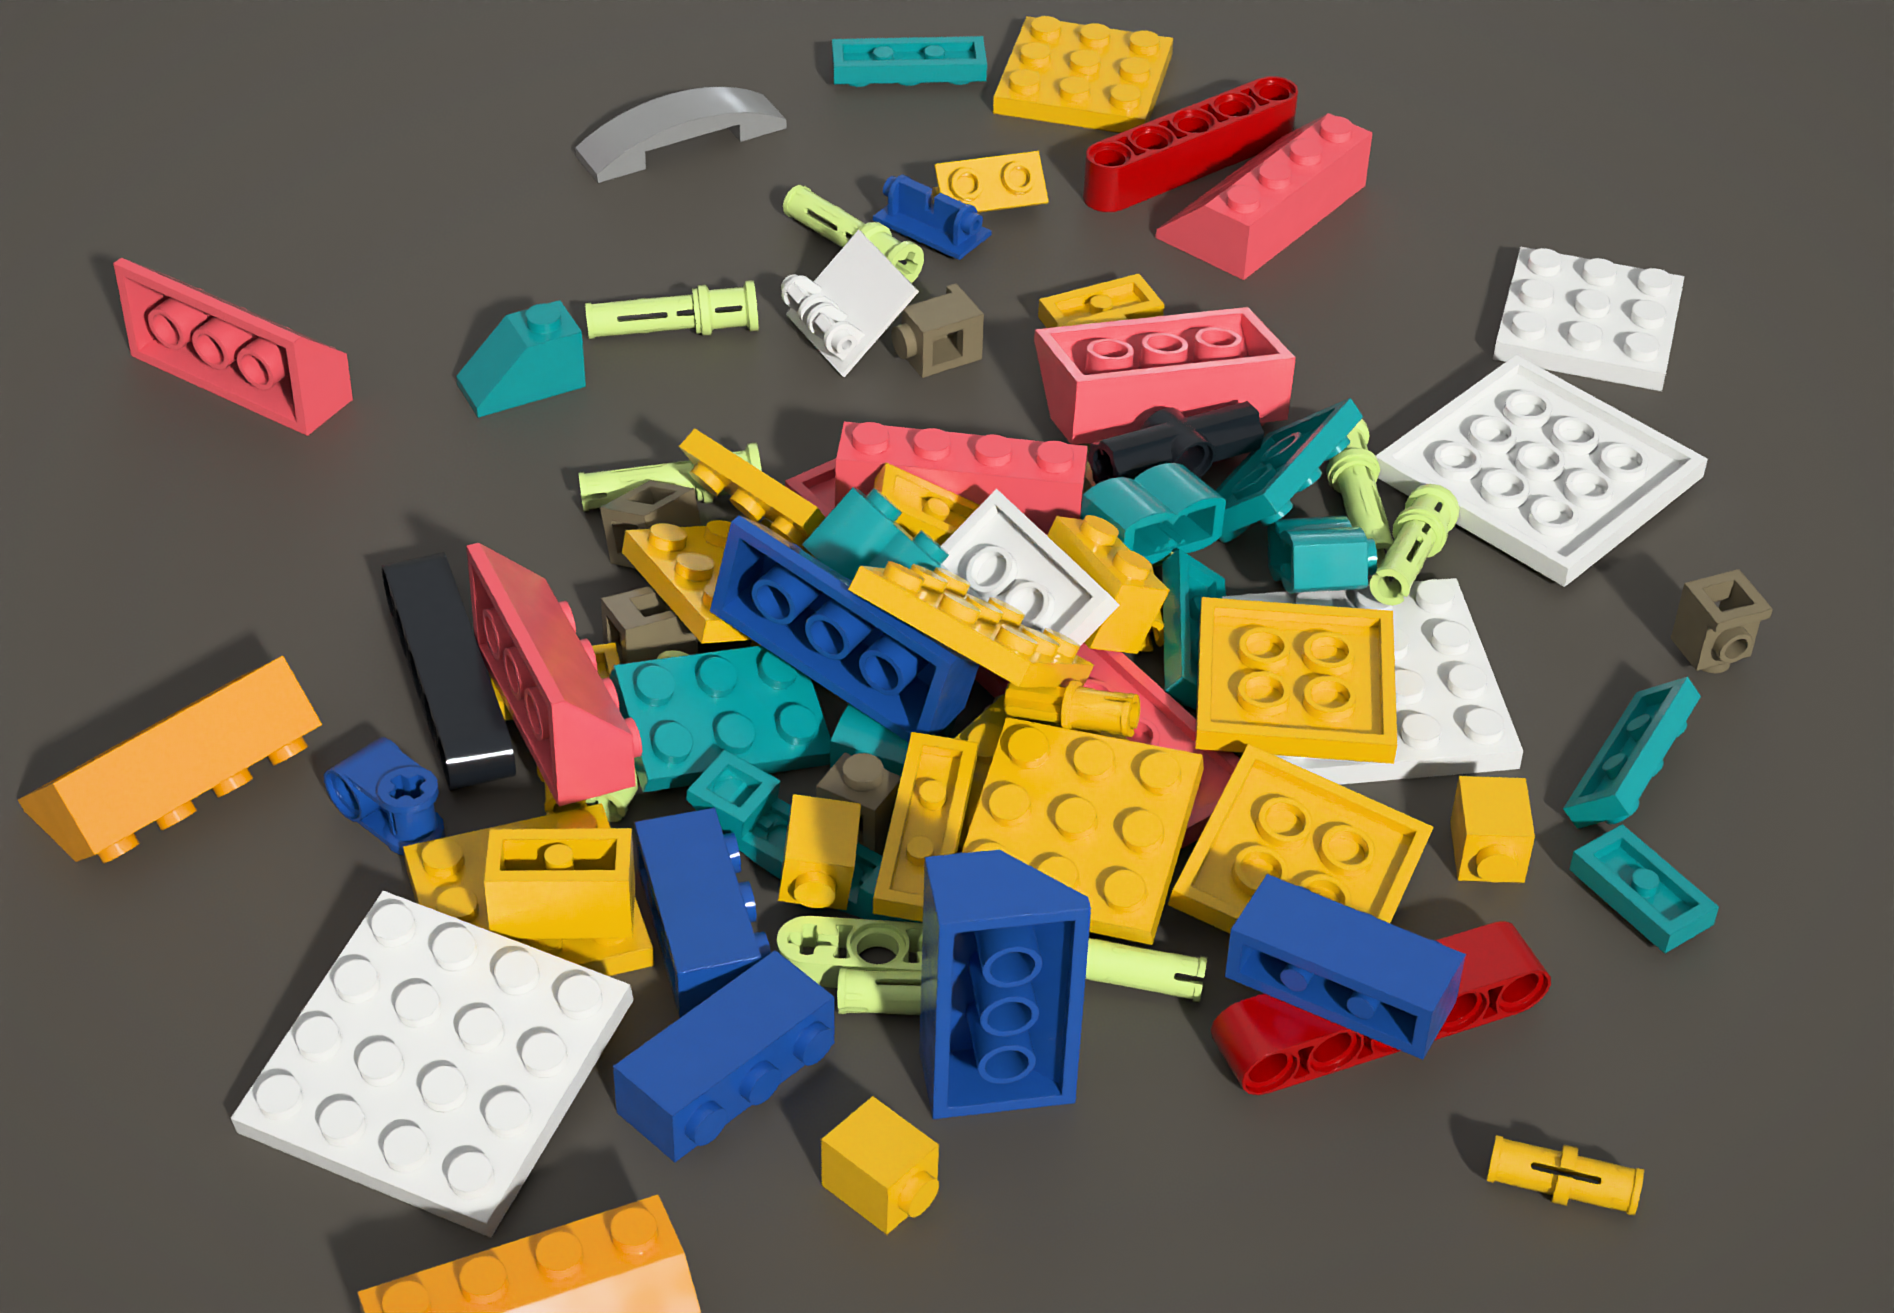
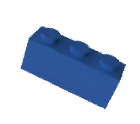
(697, 903)
(1344, 965)
(725, 1056)

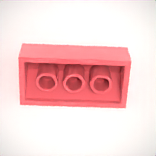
(1273, 197)
(231, 350)
(1121, 372)
(1033, 475)
(550, 681)

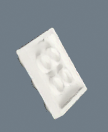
(1590, 318)

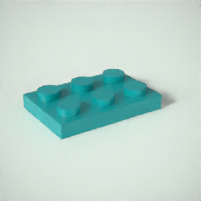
(1284, 466)
(716, 702)

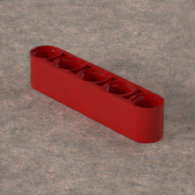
(1188, 144)
(1282, 1045)

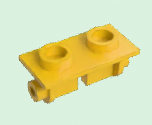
(994, 181)

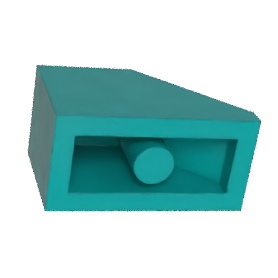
(525, 360)

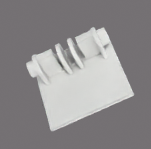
(848, 302)

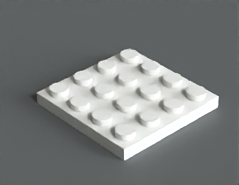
(1543, 468)
(1445, 689)
(434, 1062)

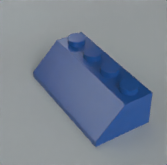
(837, 637)
(1000, 985)

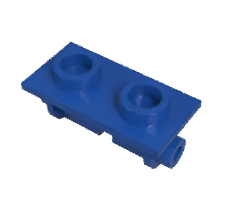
(945, 225)

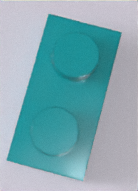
(1643, 888)

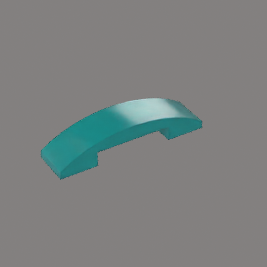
(751, 809)

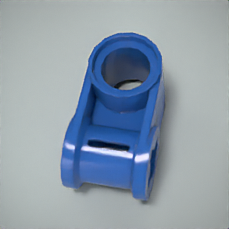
(387, 795)

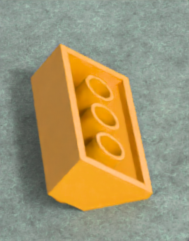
(173, 762)
(593, 1265)

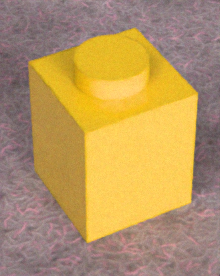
(1492, 829)
(819, 852)
(880, 1165)

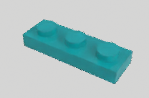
(909, 60)
(1187, 584)
(1632, 754)

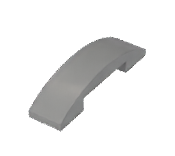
(621, 143)

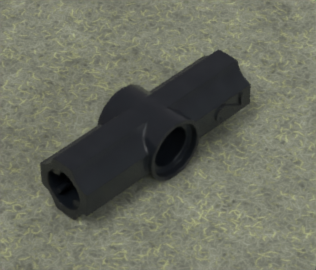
(1178, 439)

